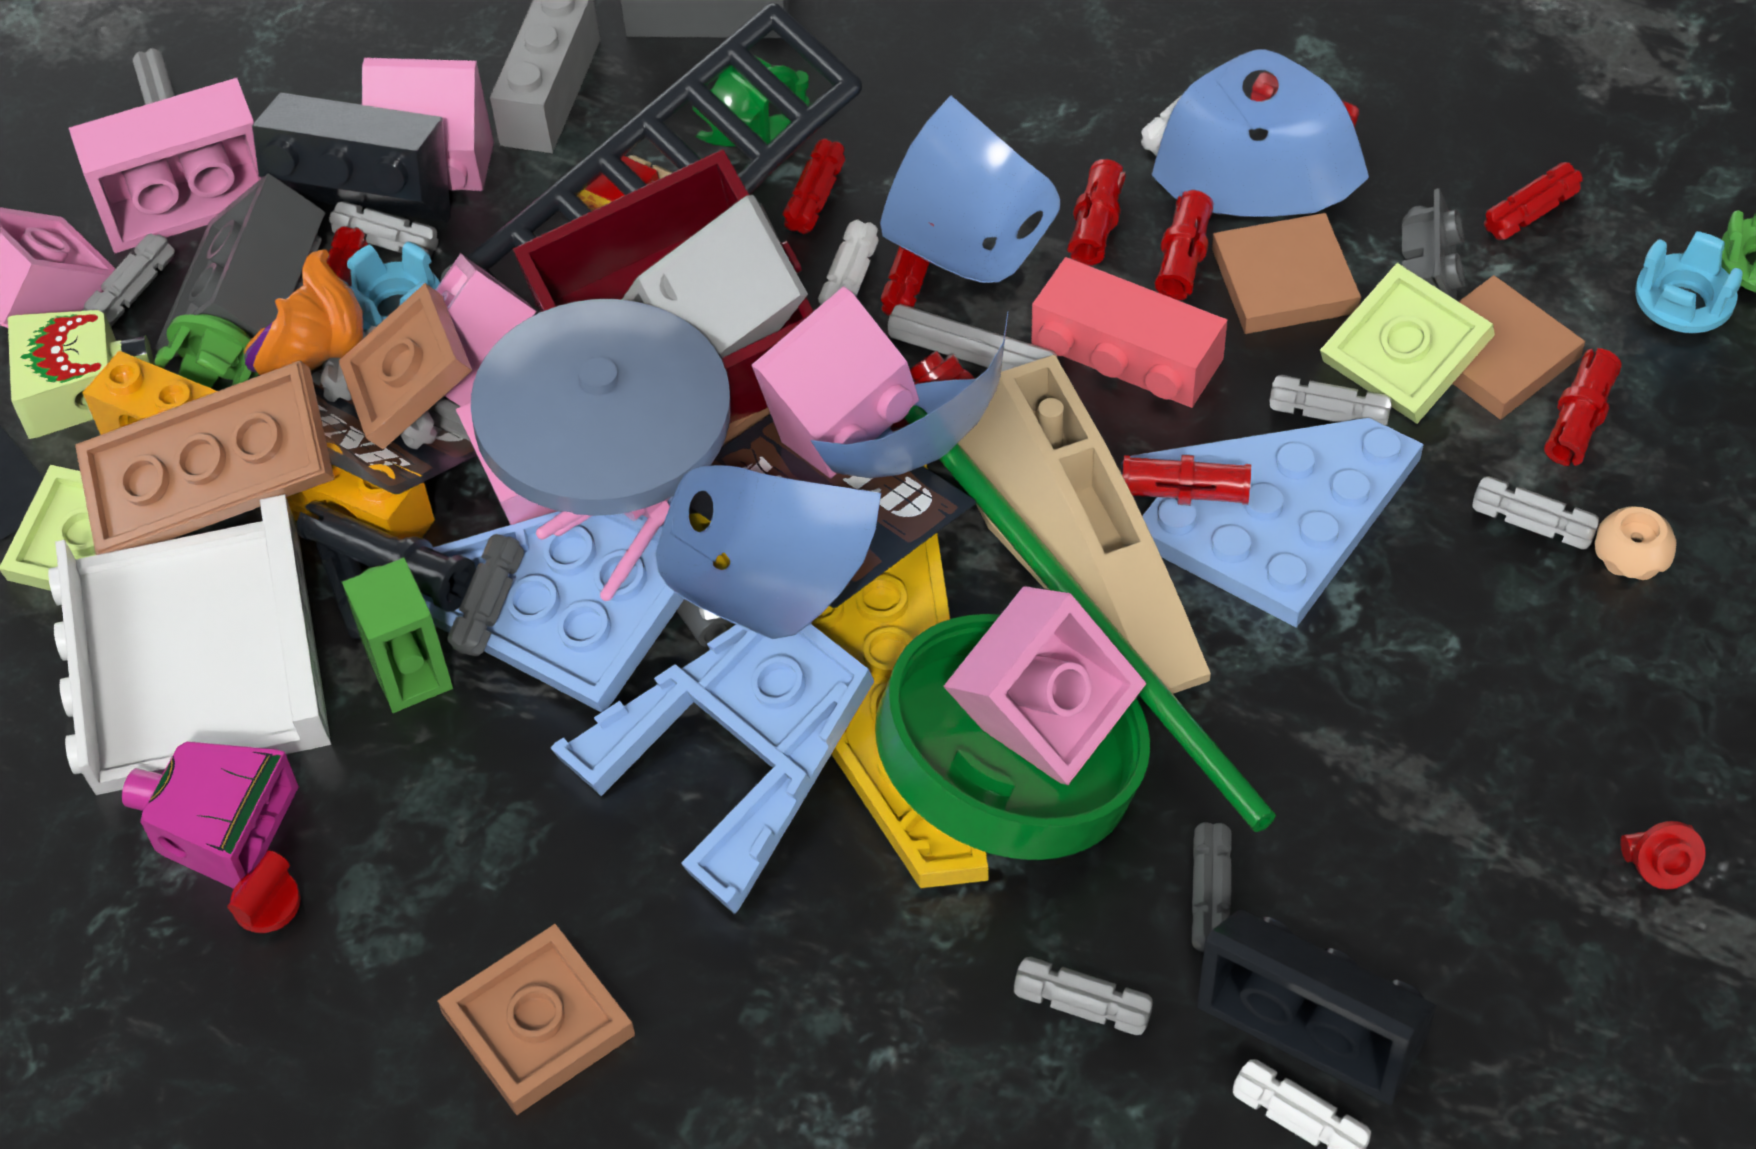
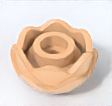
(1638, 559)

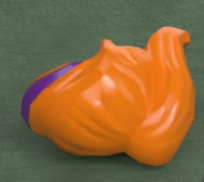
(311, 324)

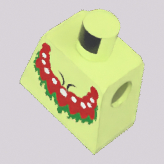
(56, 360)

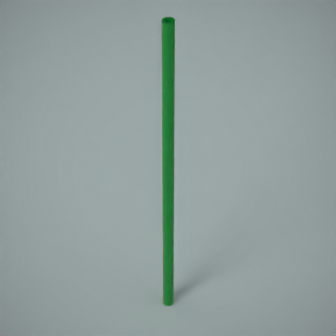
(1155, 693)

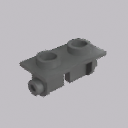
(1434, 236)

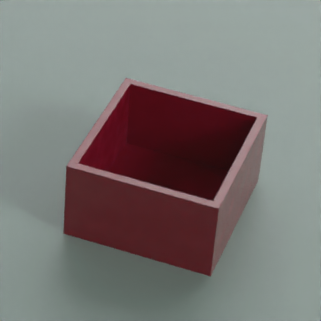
(621, 240)

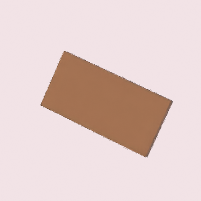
(204, 460)

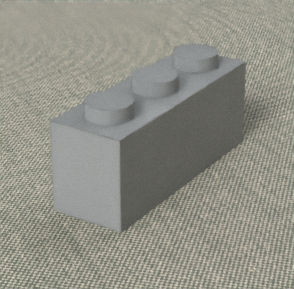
(544, 73)

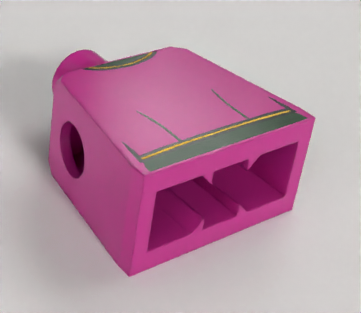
(214, 806)

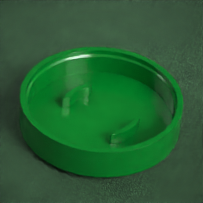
(979, 786)

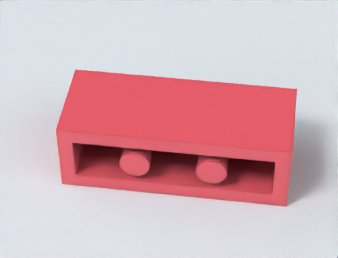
(1128, 332)

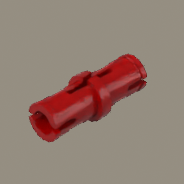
(1096, 212)
(1184, 245)
(1583, 407)
(1187, 479)

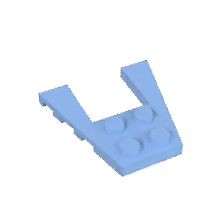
(774, 695)

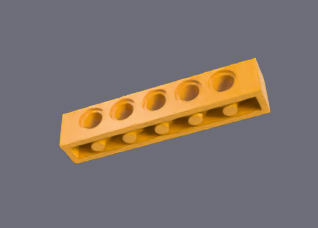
(137, 389)

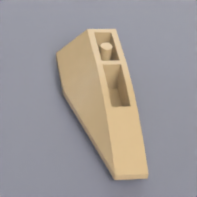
(1067, 488)

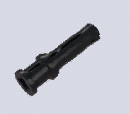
(436, 574)

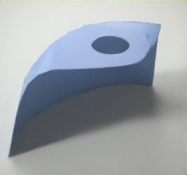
(1299, 167)
(970, 191)
(951, 411)
(781, 542)

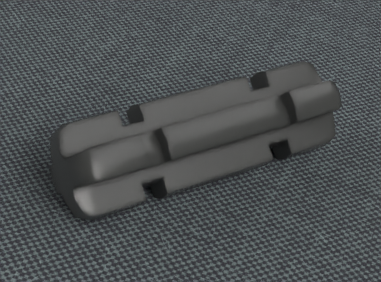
(485, 595)
(1210, 880)

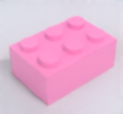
(168, 162)

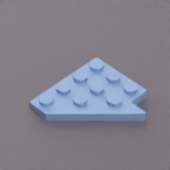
(1305, 513)
(554, 610)

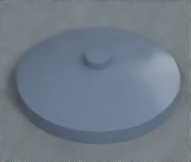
(600, 406)

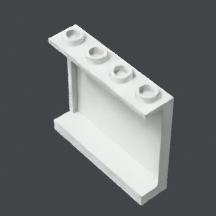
(188, 646)

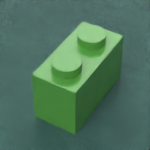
(398, 634)

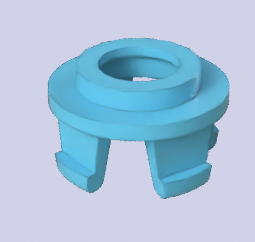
(1697, 270)
(377, 281)

